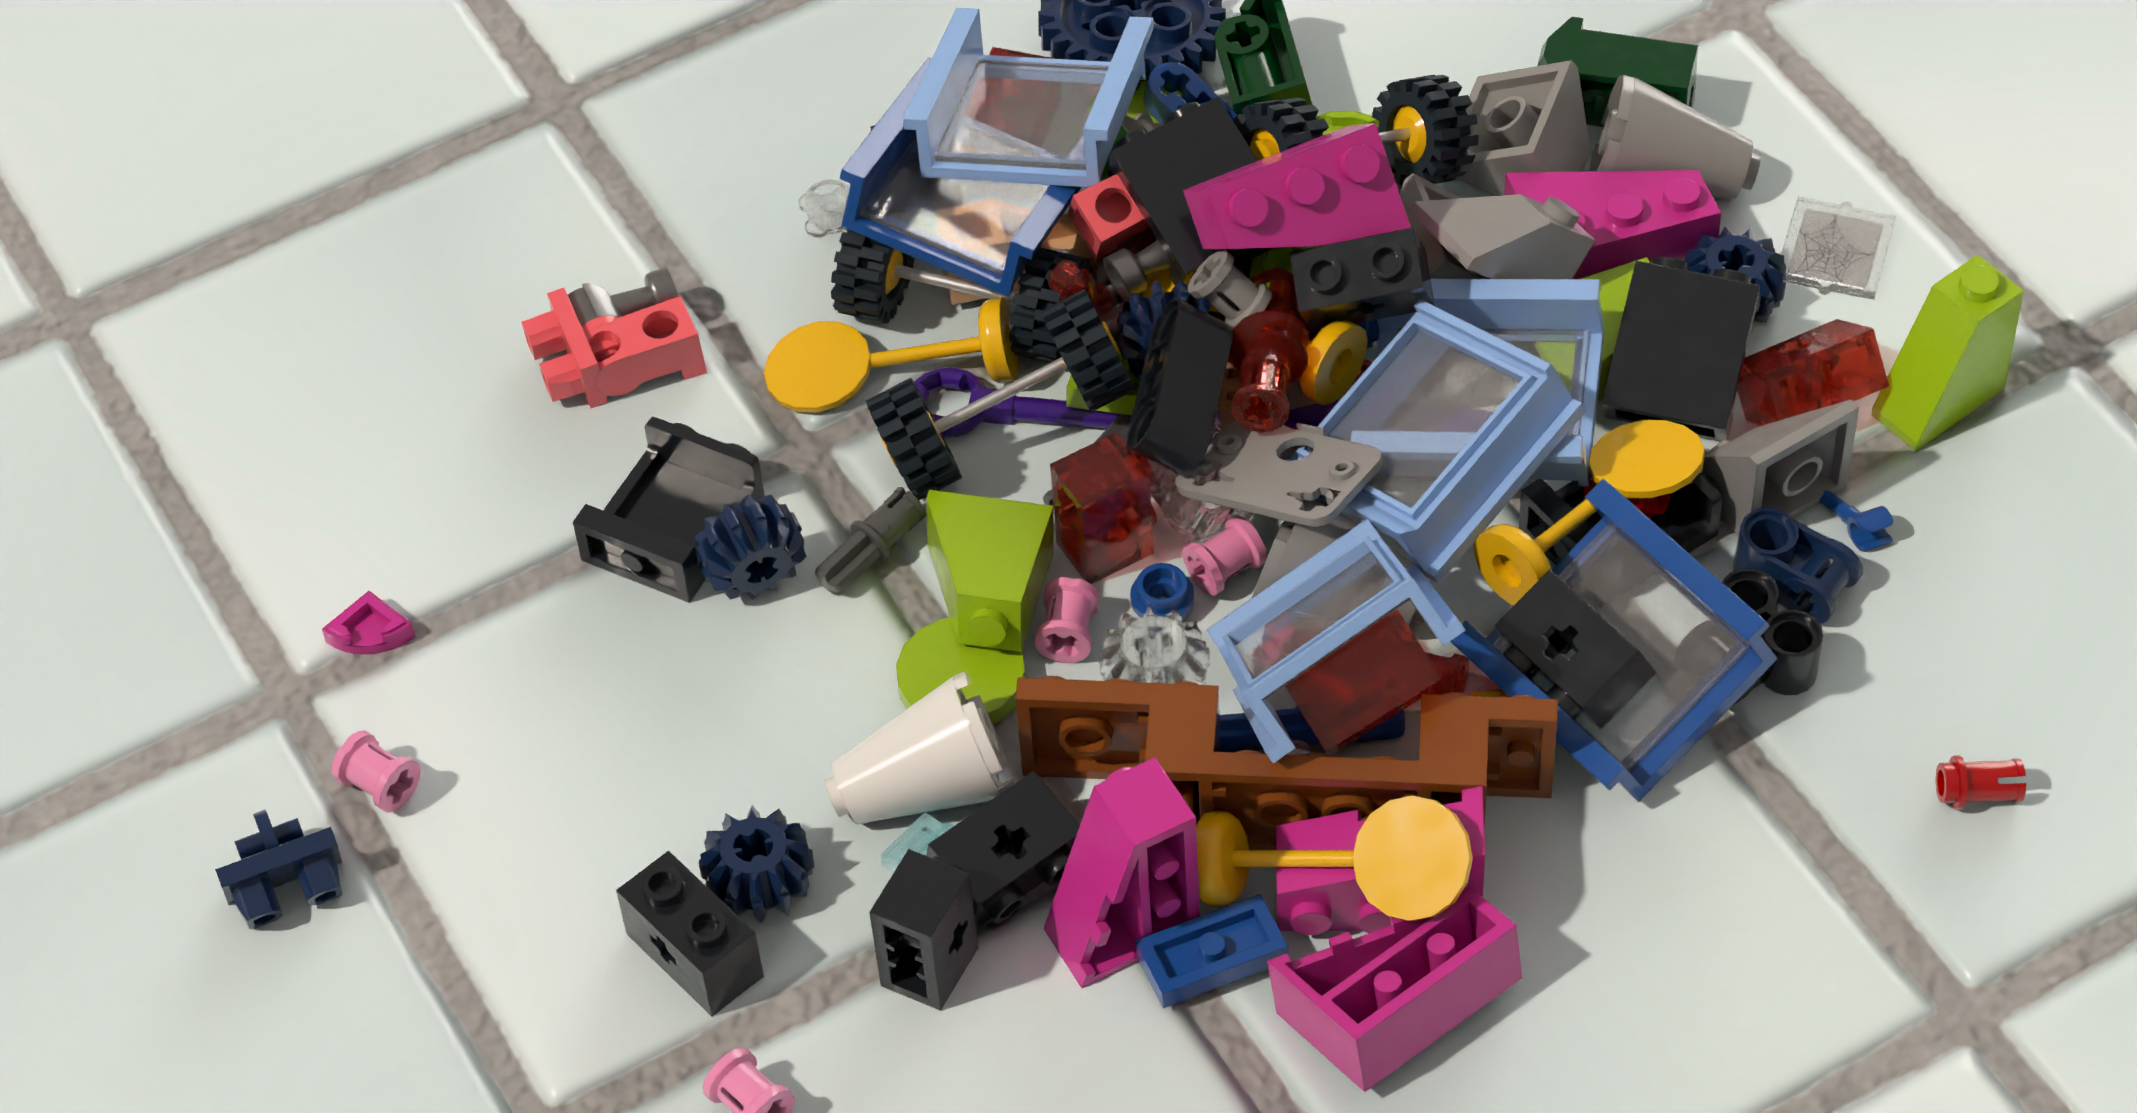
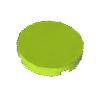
(936, 656)

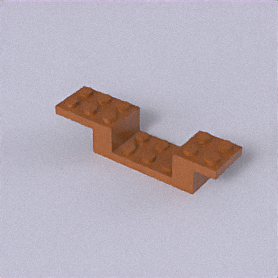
(1113, 724)

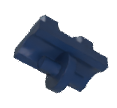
(275, 858)

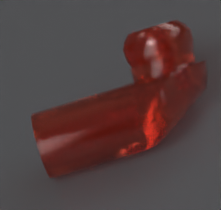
(1069, 280)

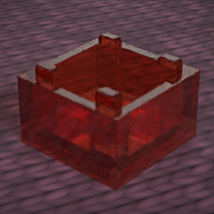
(1363, 684)

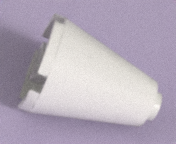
(922, 760)

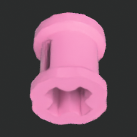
(1224, 555)
(1067, 619)
(376, 771)
(744, 1087)

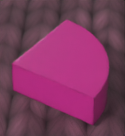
(368, 627)

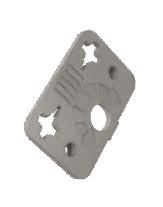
(1272, 487)

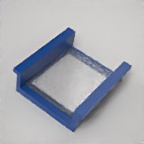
(955, 224)
(1680, 620)

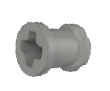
(1228, 288)

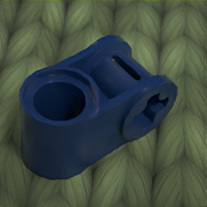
(1797, 561)

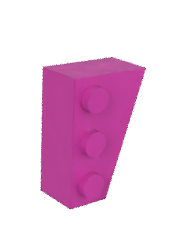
(1302, 196)
(1628, 211)

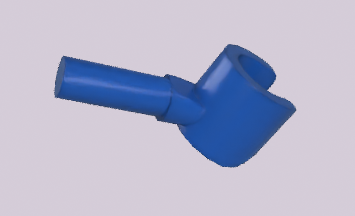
(1864, 528)

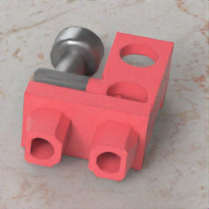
(1106, 218)
(614, 339)

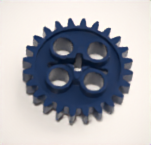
(1093, 29)

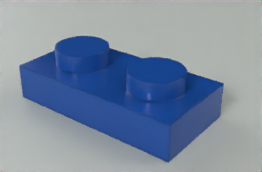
(1210, 950)

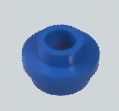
(1162, 581)

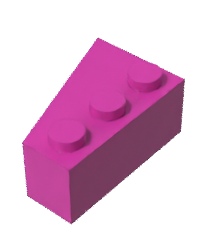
(1125, 872)
(1329, 897)
(1398, 988)

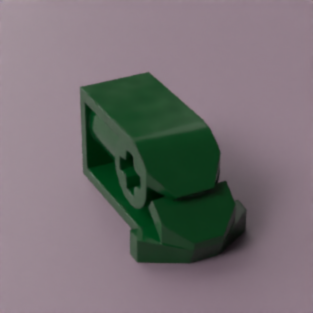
(1260, 55)
(1606, 56)

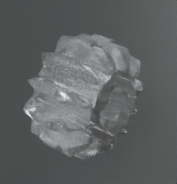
(1155, 650)

